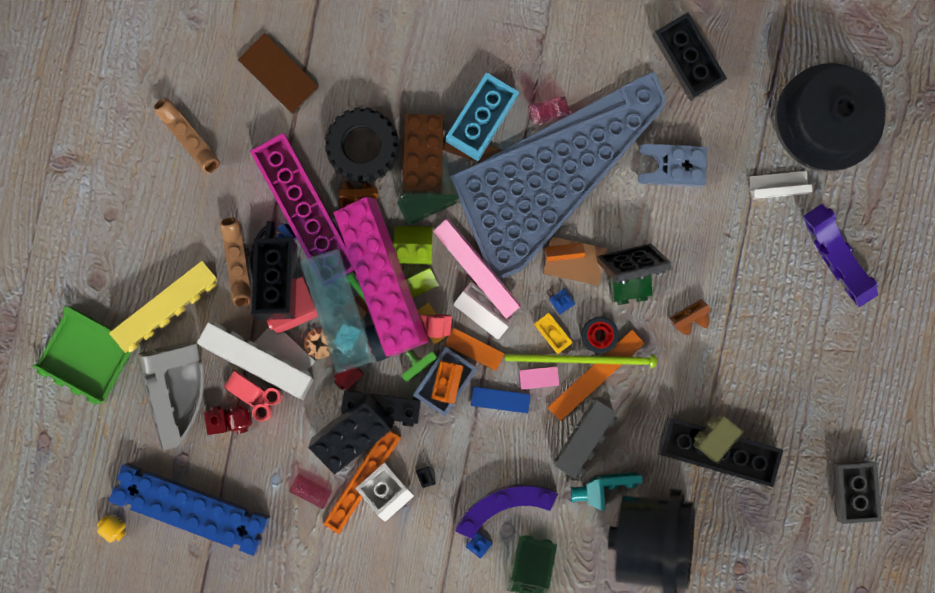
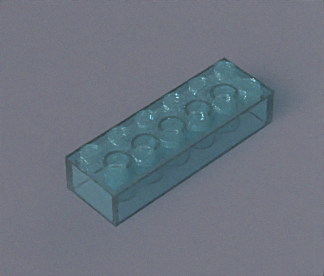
(337, 310)

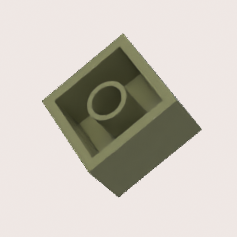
(717, 437)

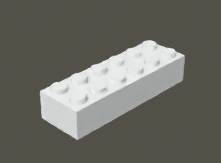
(252, 359)

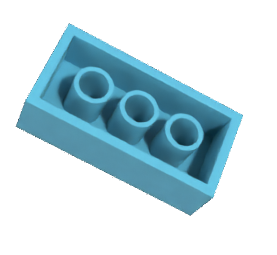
(482, 116)

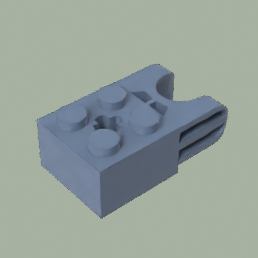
(669, 165)

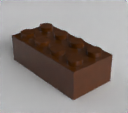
(423, 153)

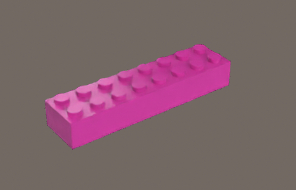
(299, 199)
(380, 277)

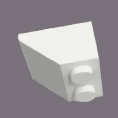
(384, 492)

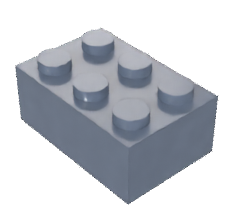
(425, 389)

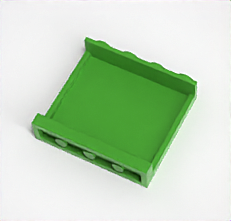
(83, 356)

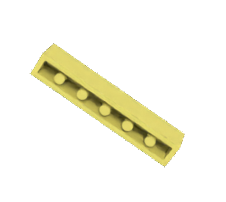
(164, 306)

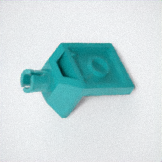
(594, 490)

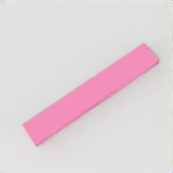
(477, 268)

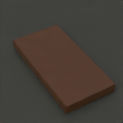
(278, 73)

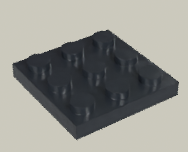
(634, 263)

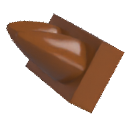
(349, 194)
(696, 312)

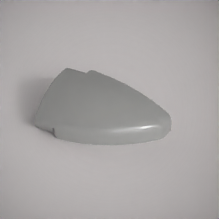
(173, 389)

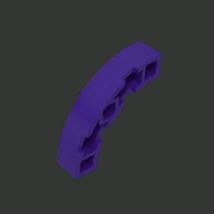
(838, 255)
(504, 499)

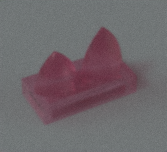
(310, 491)

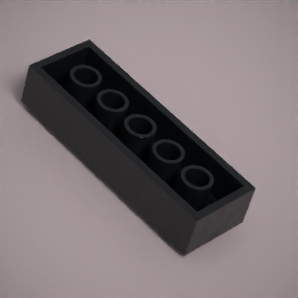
(743, 459)

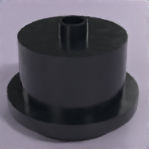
(830, 117)
(654, 541)

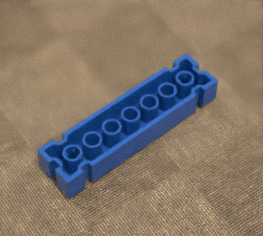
(189, 509)

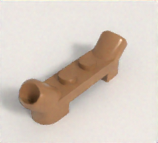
(187, 135)
(236, 261)

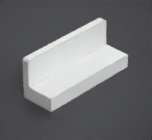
(779, 185)
(481, 310)

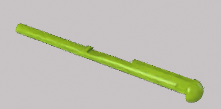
(652, 360)

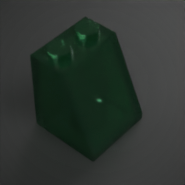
(532, 565)

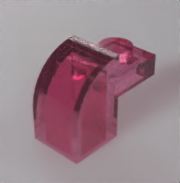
(549, 111)

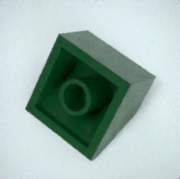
(633, 289)

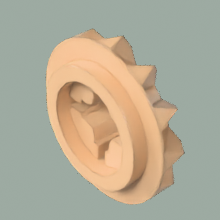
(310, 347)

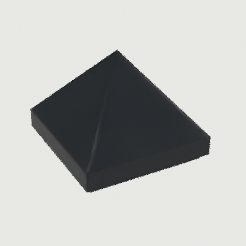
(426, 477)

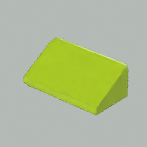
(421, 282)

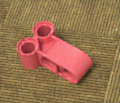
(436, 325)
(252, 394)

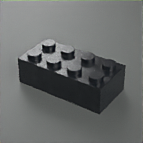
(689, 56)
(274, 279)
(351, 433)

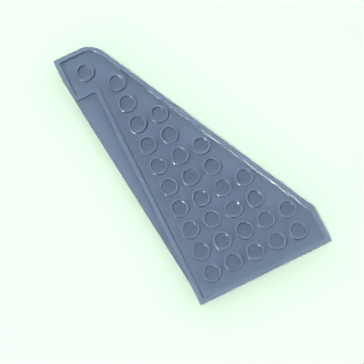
(536, 184)

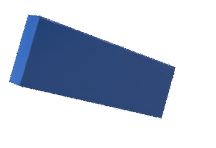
(500, 400)

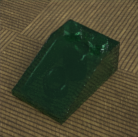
(420, 206)

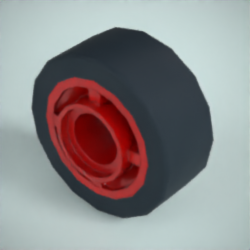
(610, 339)
(375, 343)

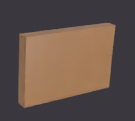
(579, 269)

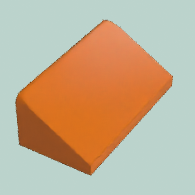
(564, 252)
(447, 382)

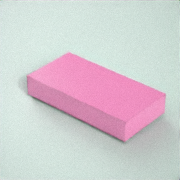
(539, 377)

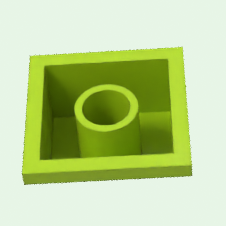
(413, 244)

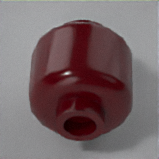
(238, 419)

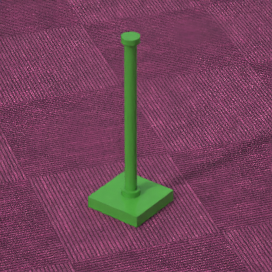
(417, 363)

